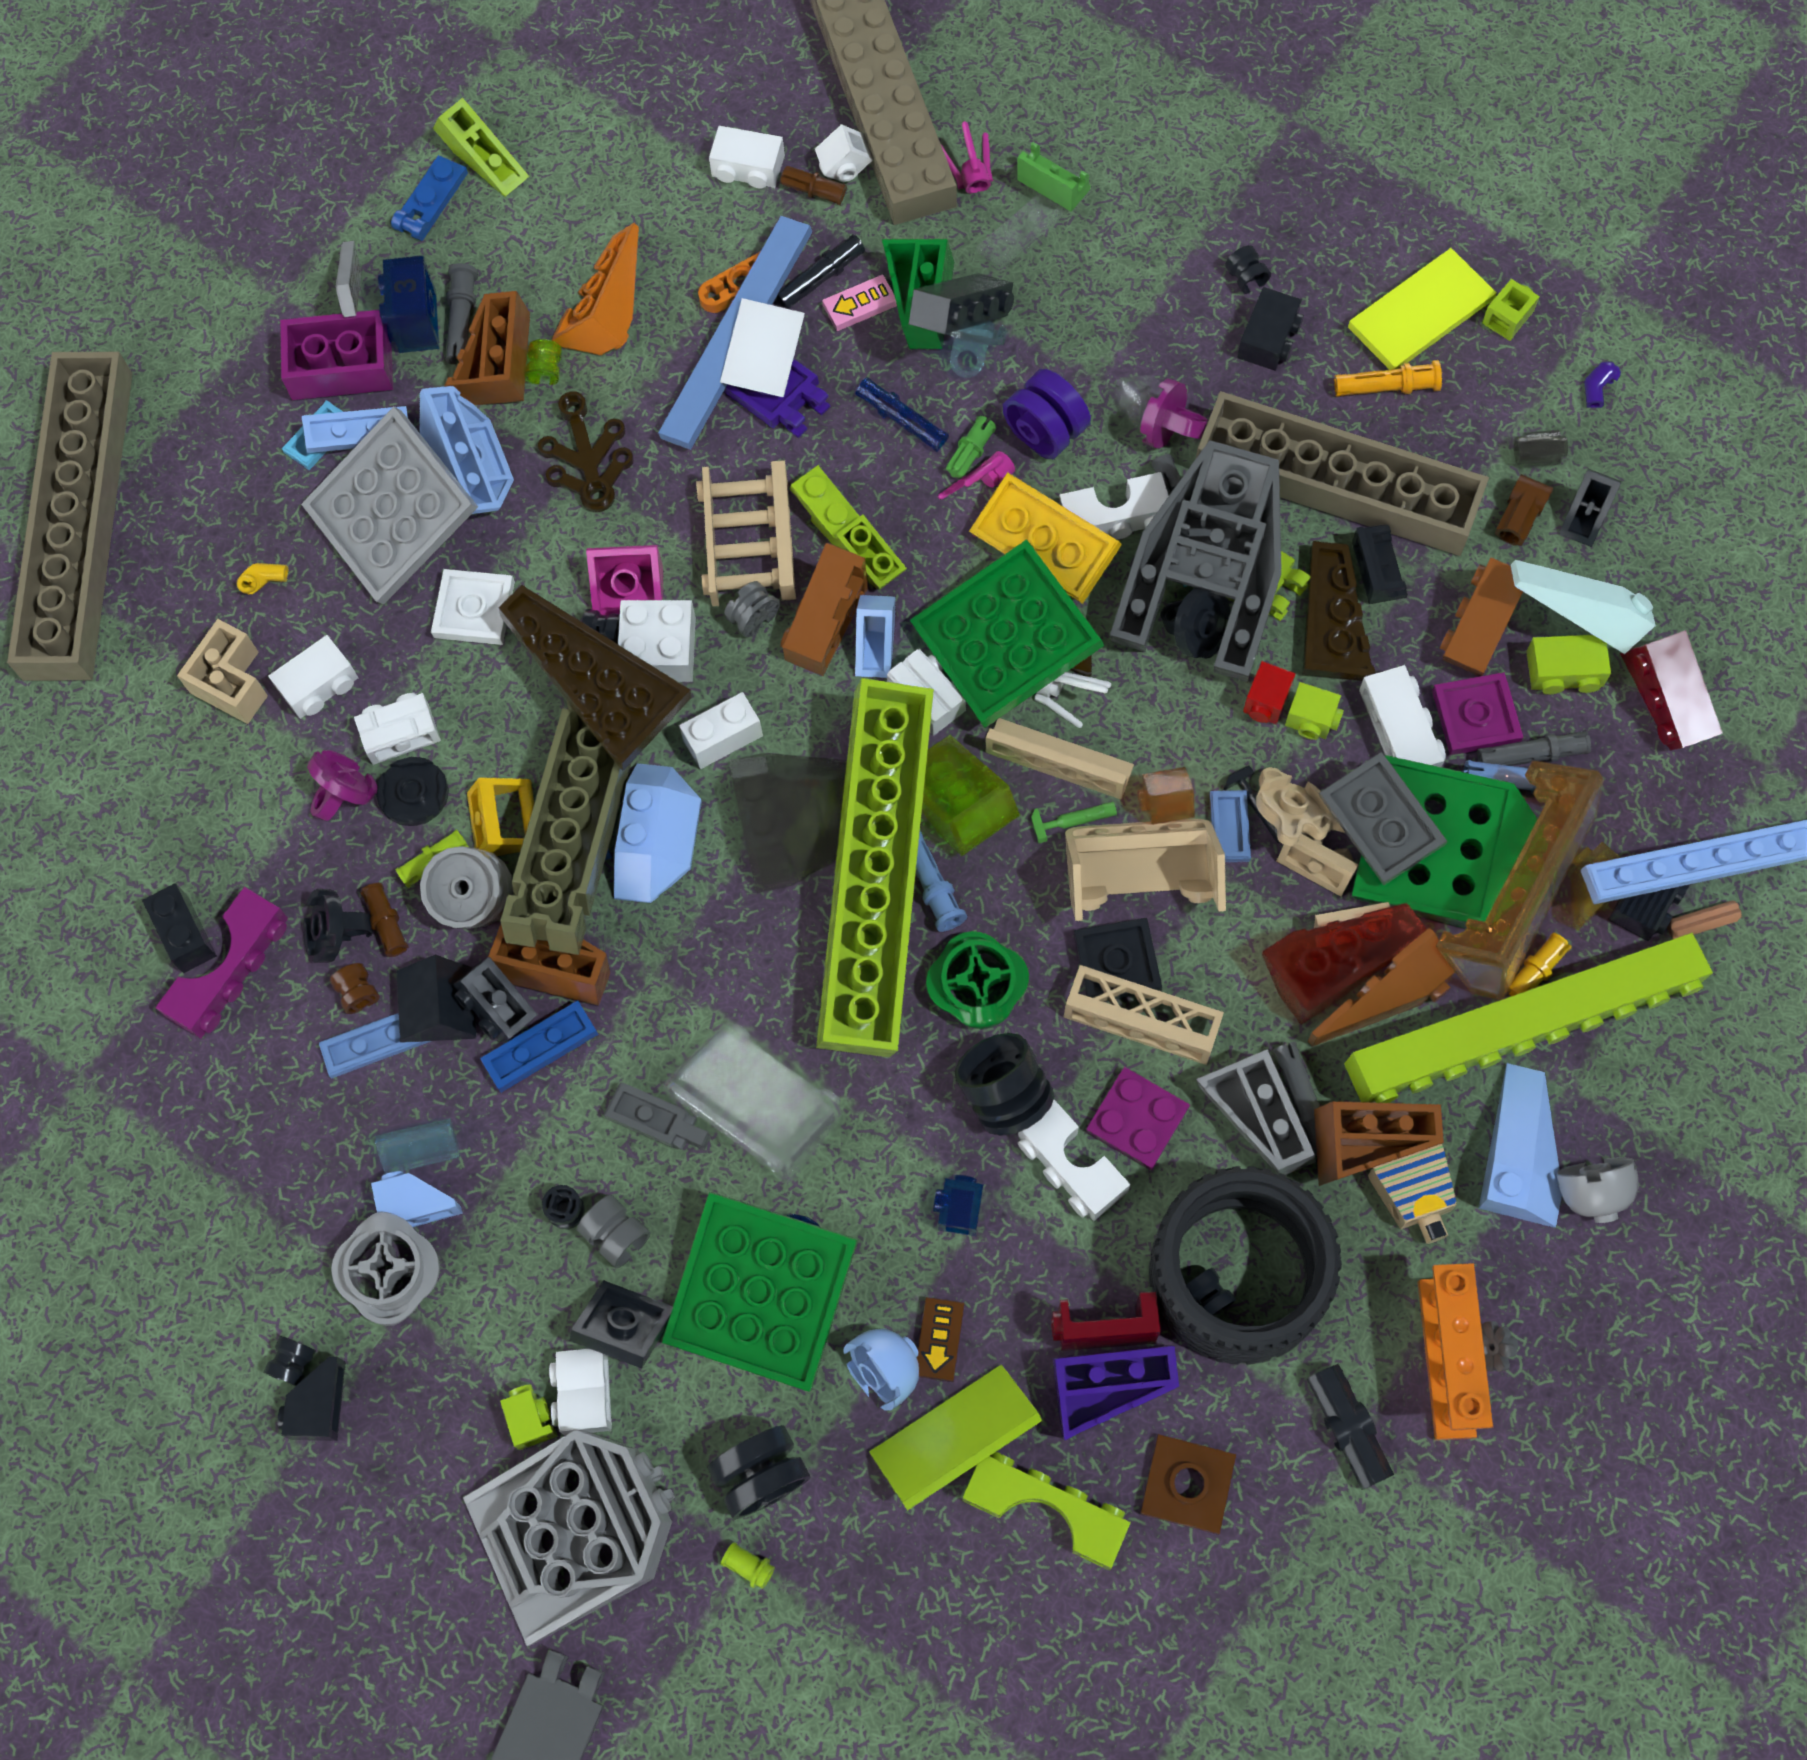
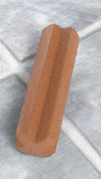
(1704, 919)

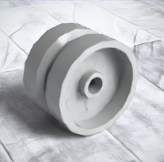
(448, 898)

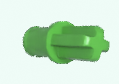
(970, 447)

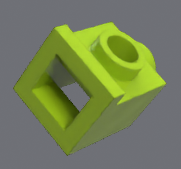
(1510, 309)
(527, 1417)

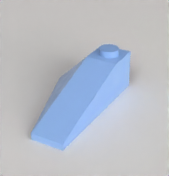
(1523, 1152)

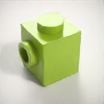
(1314, 712)

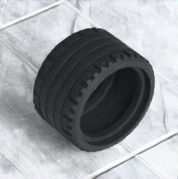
(1290, 1207)

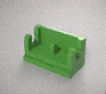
(1051, 179)

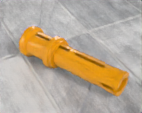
(1404, 379)

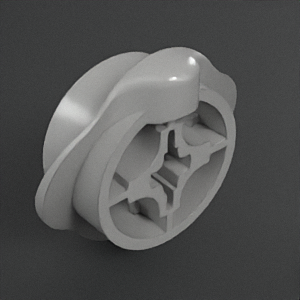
(346, 1267)

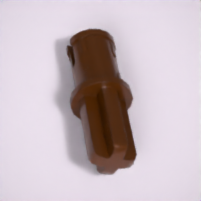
(813, 184)

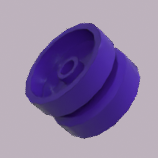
(1047, 413)

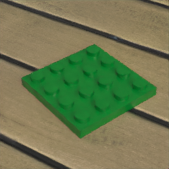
(1006, 633)
(760, 1291)

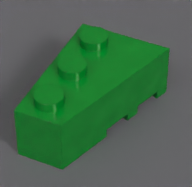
(913, 266)

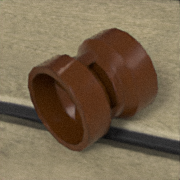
(354, 988)

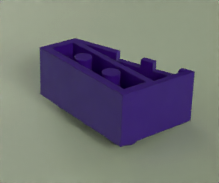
(1109, 1383)

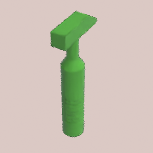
(1072, 819)

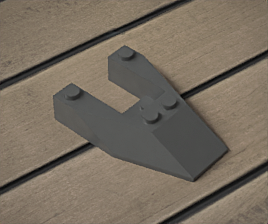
(1215, 536)

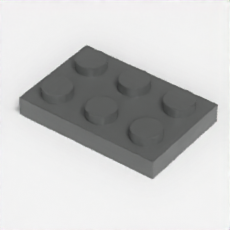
(1382, 818)

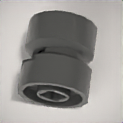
(609, 1227)

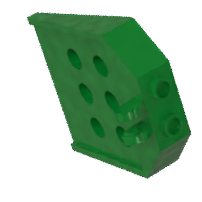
(1497, 842)

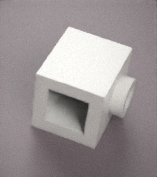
(843, 154)

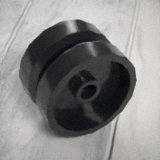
(759, 1472)

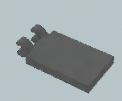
(552, 1716)

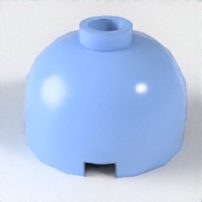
(884, 1364)

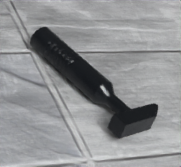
(1240, 777)

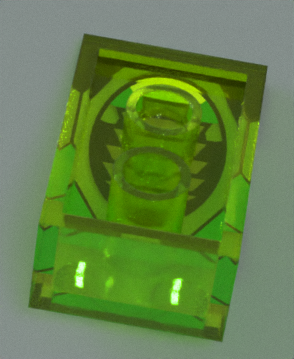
(964, 796)

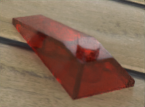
(1330, 961)

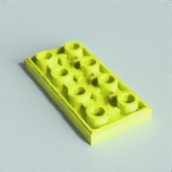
(1422, 310)

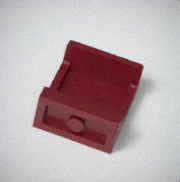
(1108, 1333)

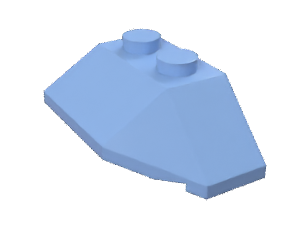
(465, 445)
(654, 833)

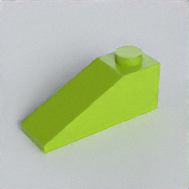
(479, 147)

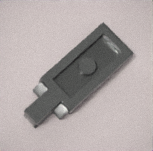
(655, 1118)

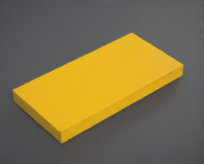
(1064, 541)

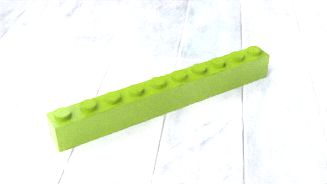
(1527, 1019)

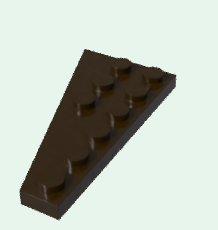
(606, 685)

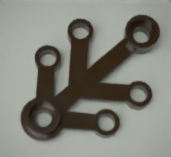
(586, 458)

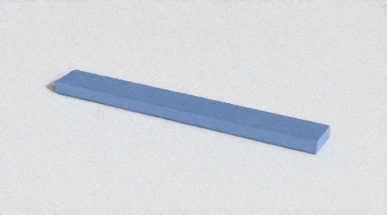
(760, 285)

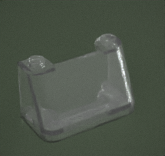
(755, 1101)

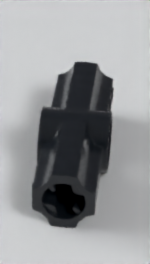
(1350, 1426)

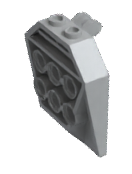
(628, 1518)

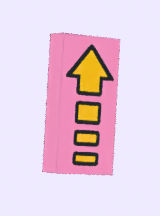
(859, 302)

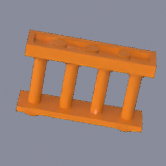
(1455, 1352)

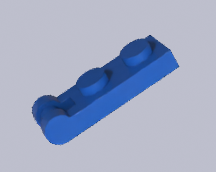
(429, 198)

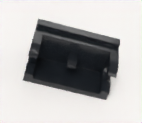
(1378, 564)

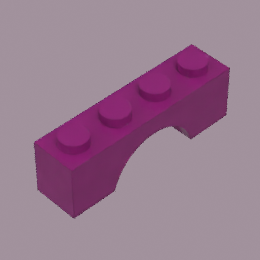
(198, 1001)

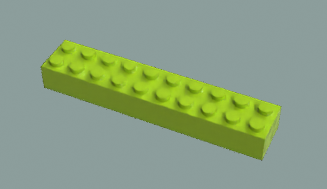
(875, 869)

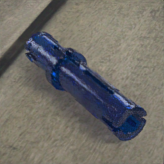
(871, 392)

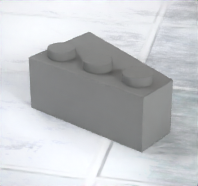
(1261, 1110)

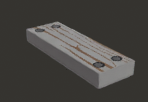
(348, 279)

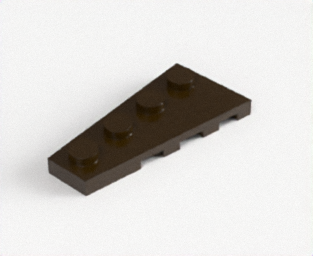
(1334, 625)

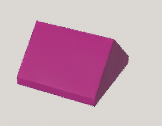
(624, 575)

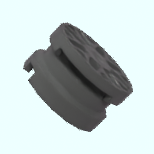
(751, 608)

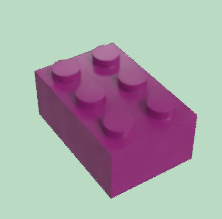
(335, 355)

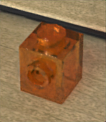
(1167, 796)

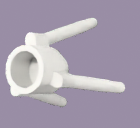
(1055, 687)

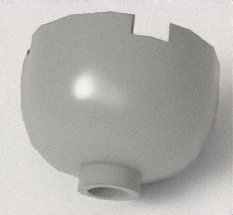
(1599, 1188)

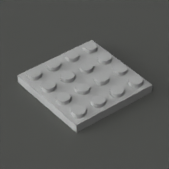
(389, 505)

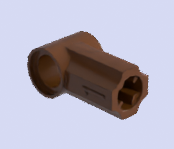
(1524, 506)

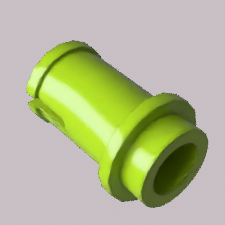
(748, 1565)

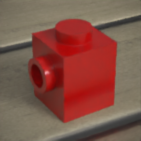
(1268, 693)

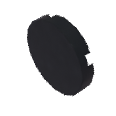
(420, 800)

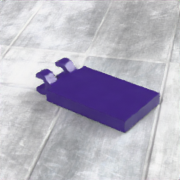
(775, 409)

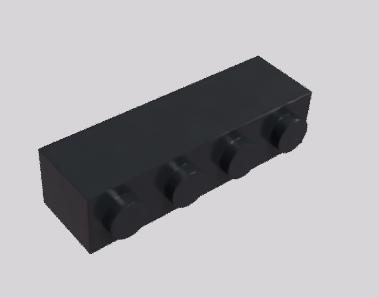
(961, 303)

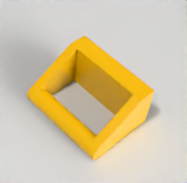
(485, 817)

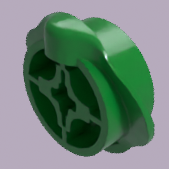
(984, 1015)

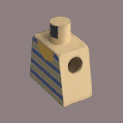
(1417, 1191)

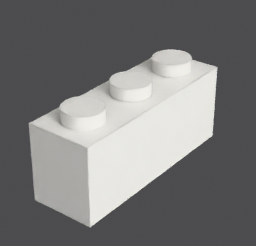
(1399, 717)

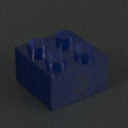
(409, 304)

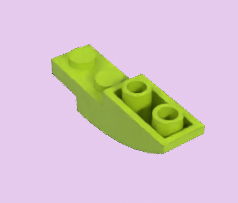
(845, 528)

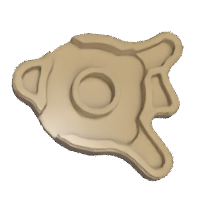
(1293, 808)

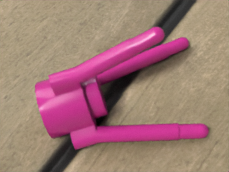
(974, 174)
(990, 472)

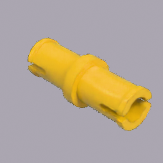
(1540, 965)

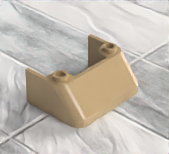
(1144, 859)

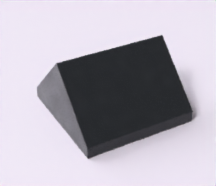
(428, 1002)

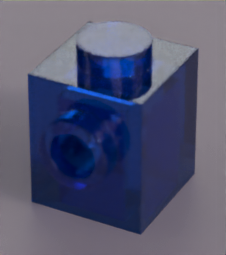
(959, 1205)

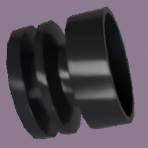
(1004, 1084)

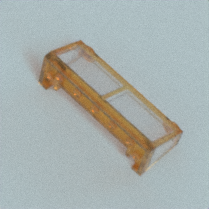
(1492, 951)

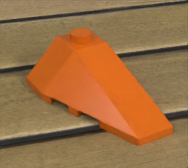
(607, 302)

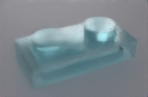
(417, 1146)

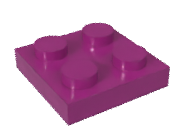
(1477, 713)
(1137, 1118)

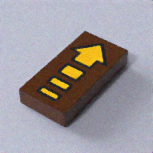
(940, 1339)

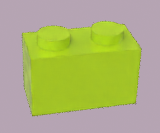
(1568, 663)

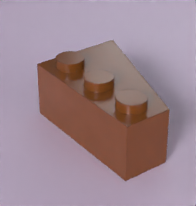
(825, 609)
(1371, 1134)

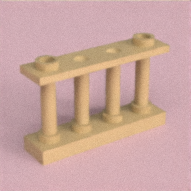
(776, 516)

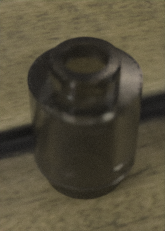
(1540, 448)

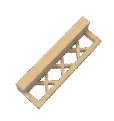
(1059, 758)
(1139, 1027)

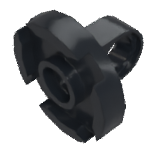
(1197, 622)
(331, 926)

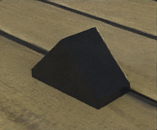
(1589, 507)

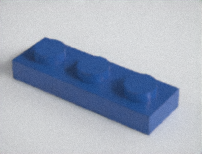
(539, 1046)

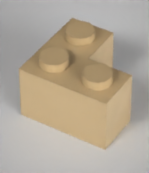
(218, 672)

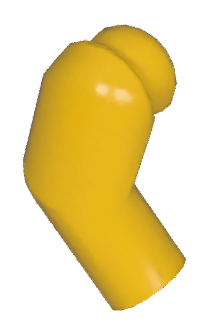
(259, 575)

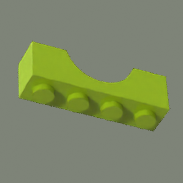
(1094, 1530)

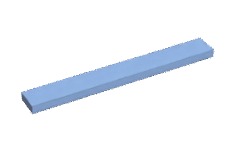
(1696, 862)

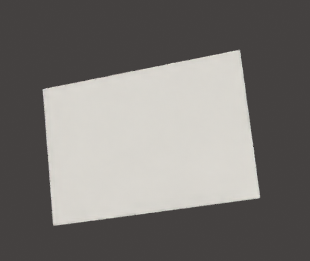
(762, 347)

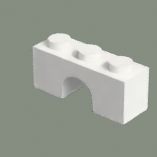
(1144, 499)
(1092, 1187)

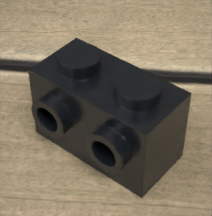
(493, 1000)

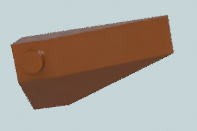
(1409, 981)

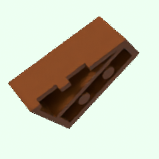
(496, 354)
(1482, 618)
(553, 972)

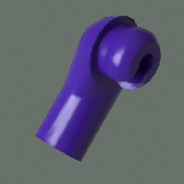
(1604, 373)

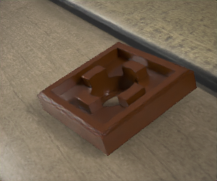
(1163, 1500)

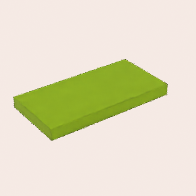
(955, 1436)

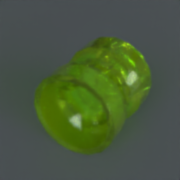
(543, 357)

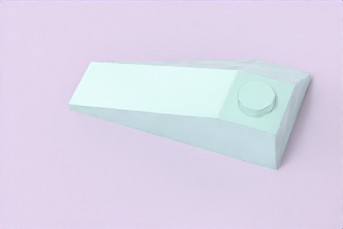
(1594, 605)

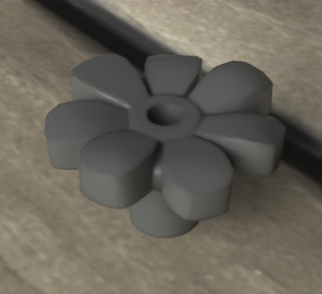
(1498, 1346)

